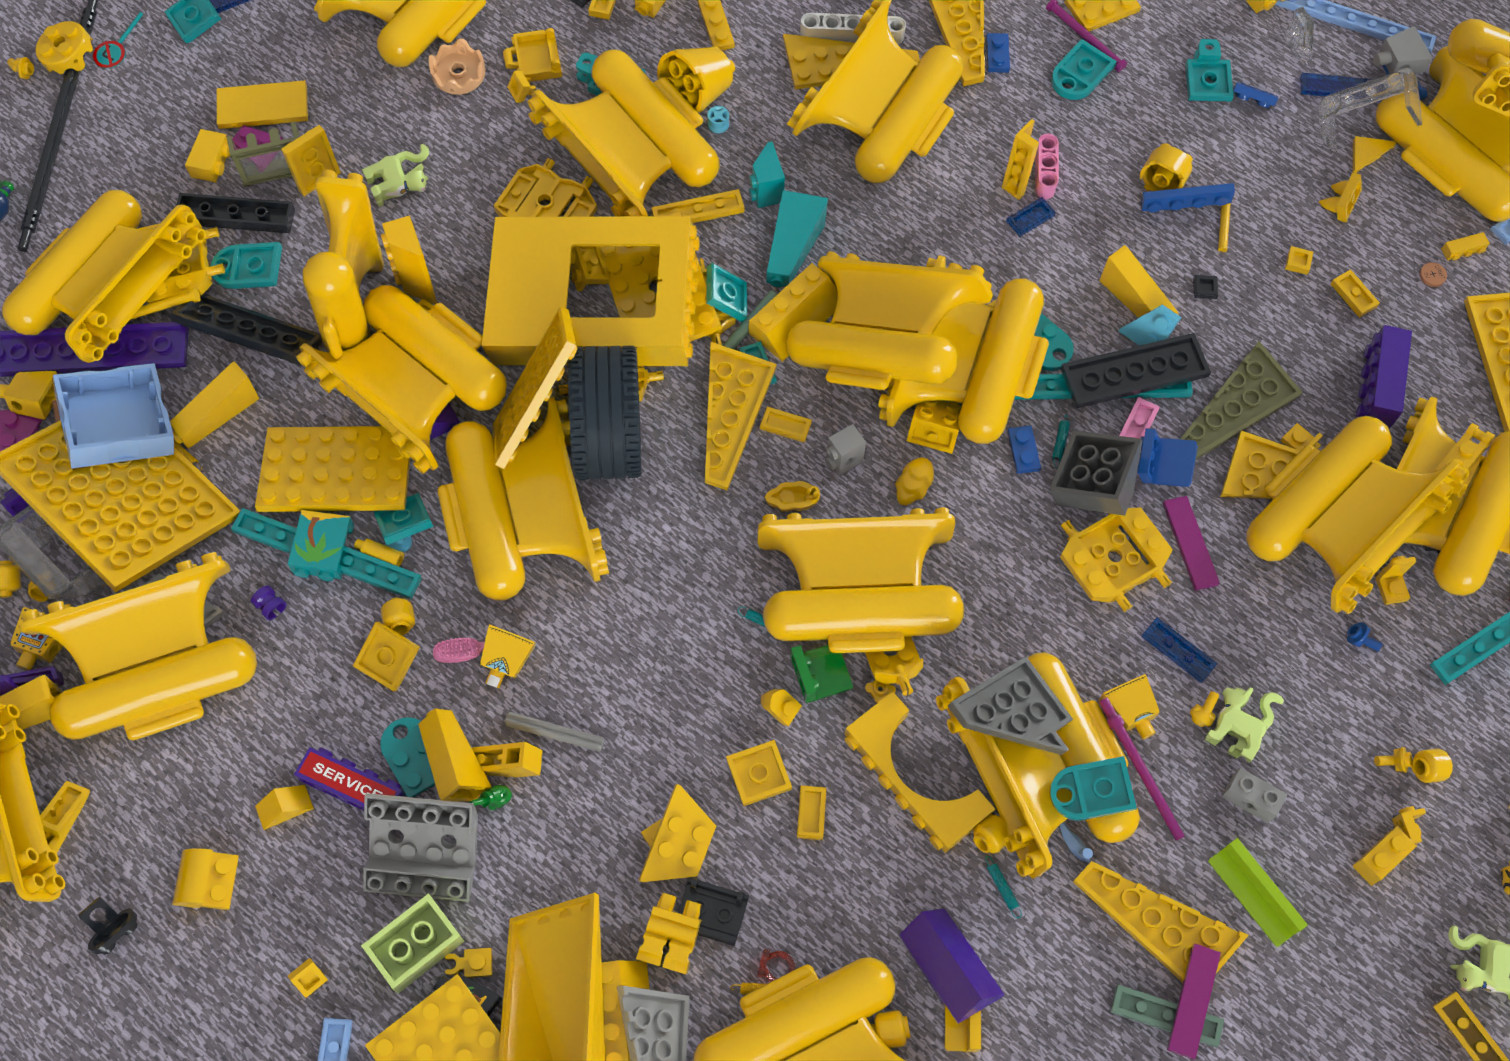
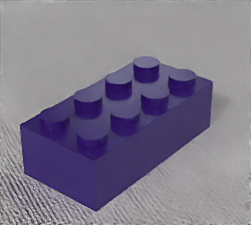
(1385, 375)

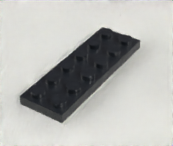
(245, 327)
(1135, 370)

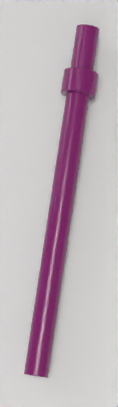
(1116, 722)

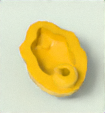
(914, 481)
(793, 496)

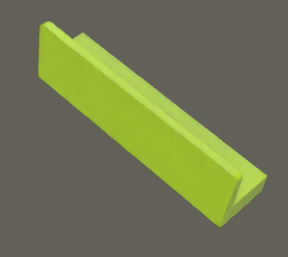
(1257, 892)

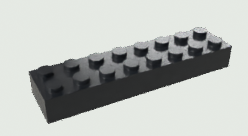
(240, 212)

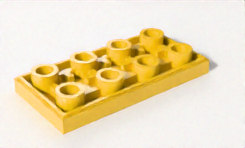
(262, 104)

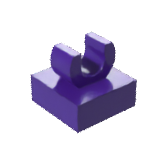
(13, 502)

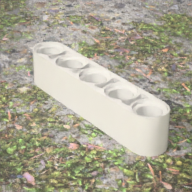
(841, 26)

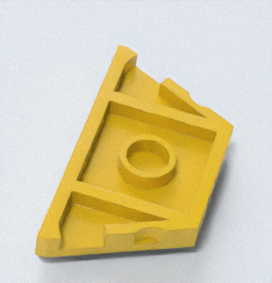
(679, 841)

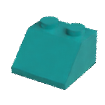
(767, 178)

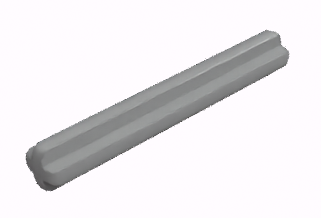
(554, 731)

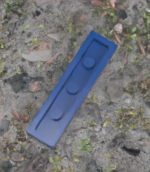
(1187, 197)

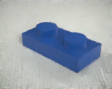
(998, 52)
(1264, 98)
(1024, 449)

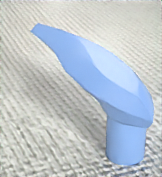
(1075, 844)

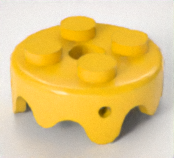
(63, 47)

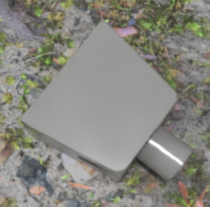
(1404, 51)

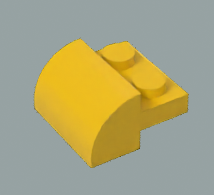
(205, 879)

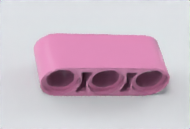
(1047, 166)

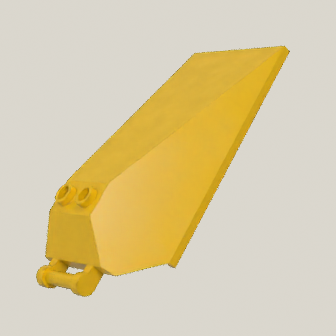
(554, 985)

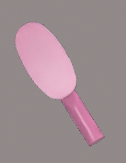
(457, 650)

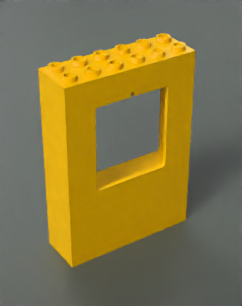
(532, 282)

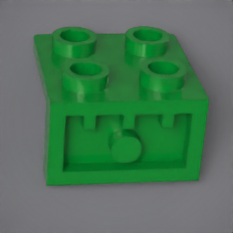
(820, 672)

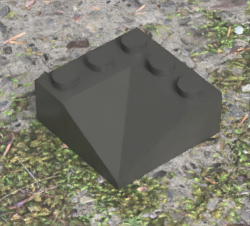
(1097, 472)

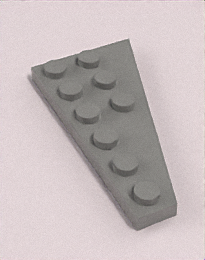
(654, 1024)

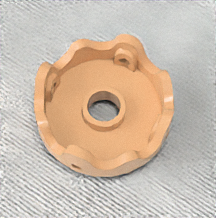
(453, 57)

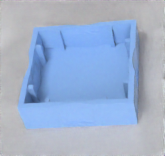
(113, 415)

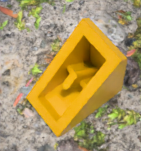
(283, 805)

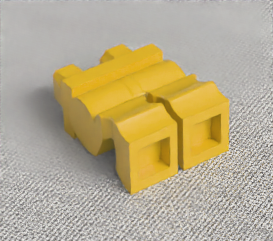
(672, 926)

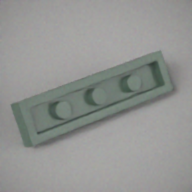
(1159, 1013)

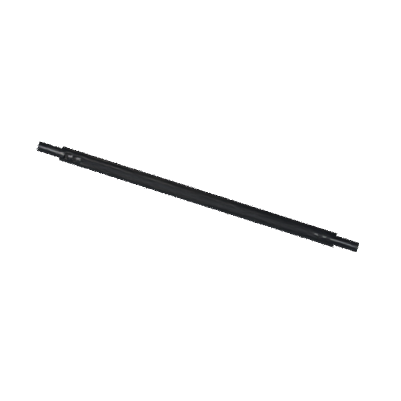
(53, 139)

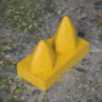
(1349, 193)

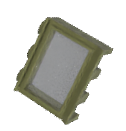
(264, 161)

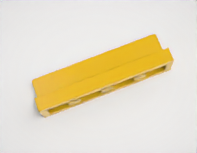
(1020, 162)

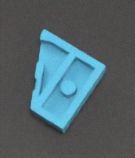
(1151, 327)

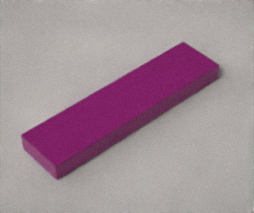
(1191, 543)
(1193, 1001)

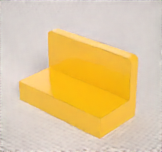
(963, 1036)

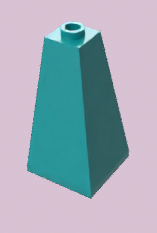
(796, 231)

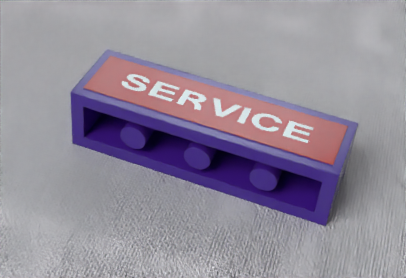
(342, 778)

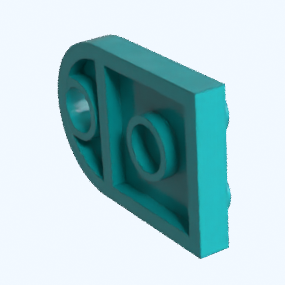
(1082, 69)
(249, 265)
(1058, 342)
(408, 757)
(1096, 789)

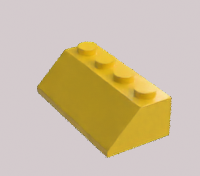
(407, 258)
(806, 298)
(613, 975)

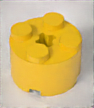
(1166, 169)

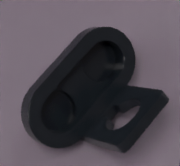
(111, 929)

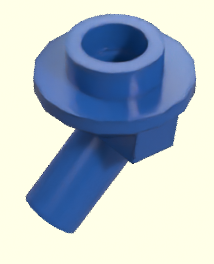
(1358, 635)

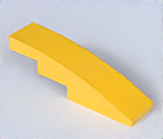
(62, 813)

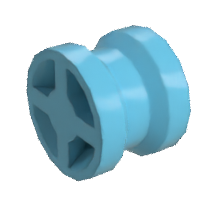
(718, 113)

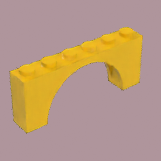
(943, 820)

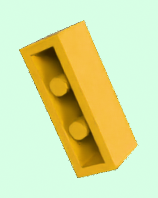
(1468, 1029)

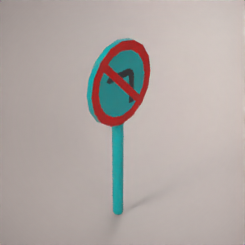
(112, 53)

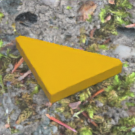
(1368, 150)

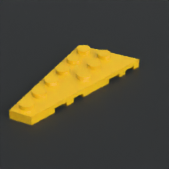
(816, 59)
(734, 400)
(1254, 466)
(1156, 921)

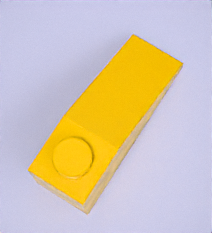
(509, 759)

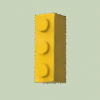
(1465, 246)

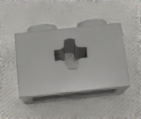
(845, 450)
(1254, 795)

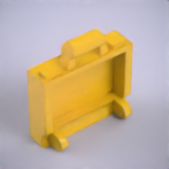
(535, 55)

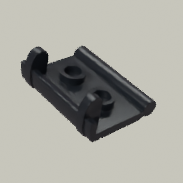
(720, 910)

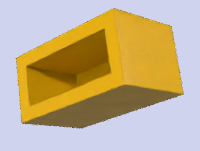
(208, 156)
(1384, 856)

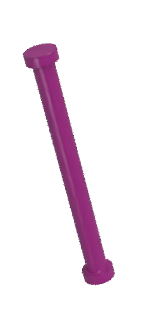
(1085, 34)

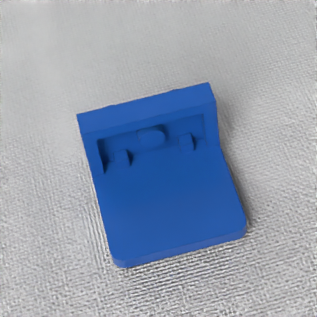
(1166, 460)

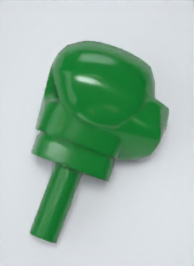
(494, 797)

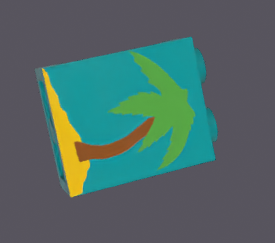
(319, 545)

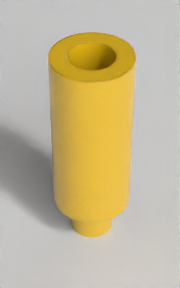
(379, 551)

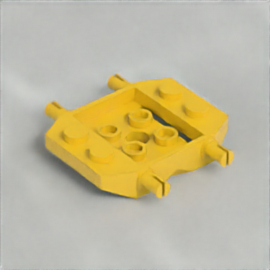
(540, 183)
(190, 273)
(1108, 580)

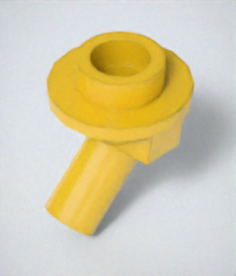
(22, 66)
(1203, 714)
(1401, 760)

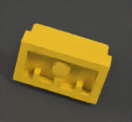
(935, 425)

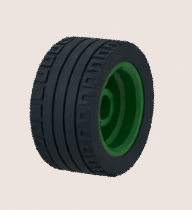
(604, 413)

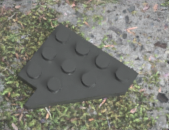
(1015, 708)

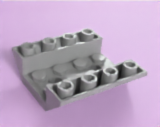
(422, 858)

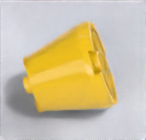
(697, 74)

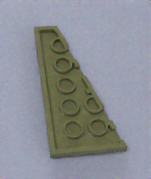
(1246, 398)

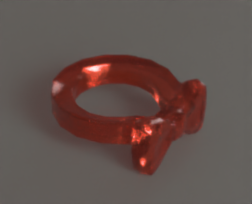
(766, 955)

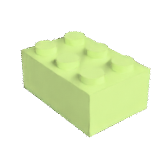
(412, 943)

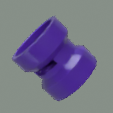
(267, 601)

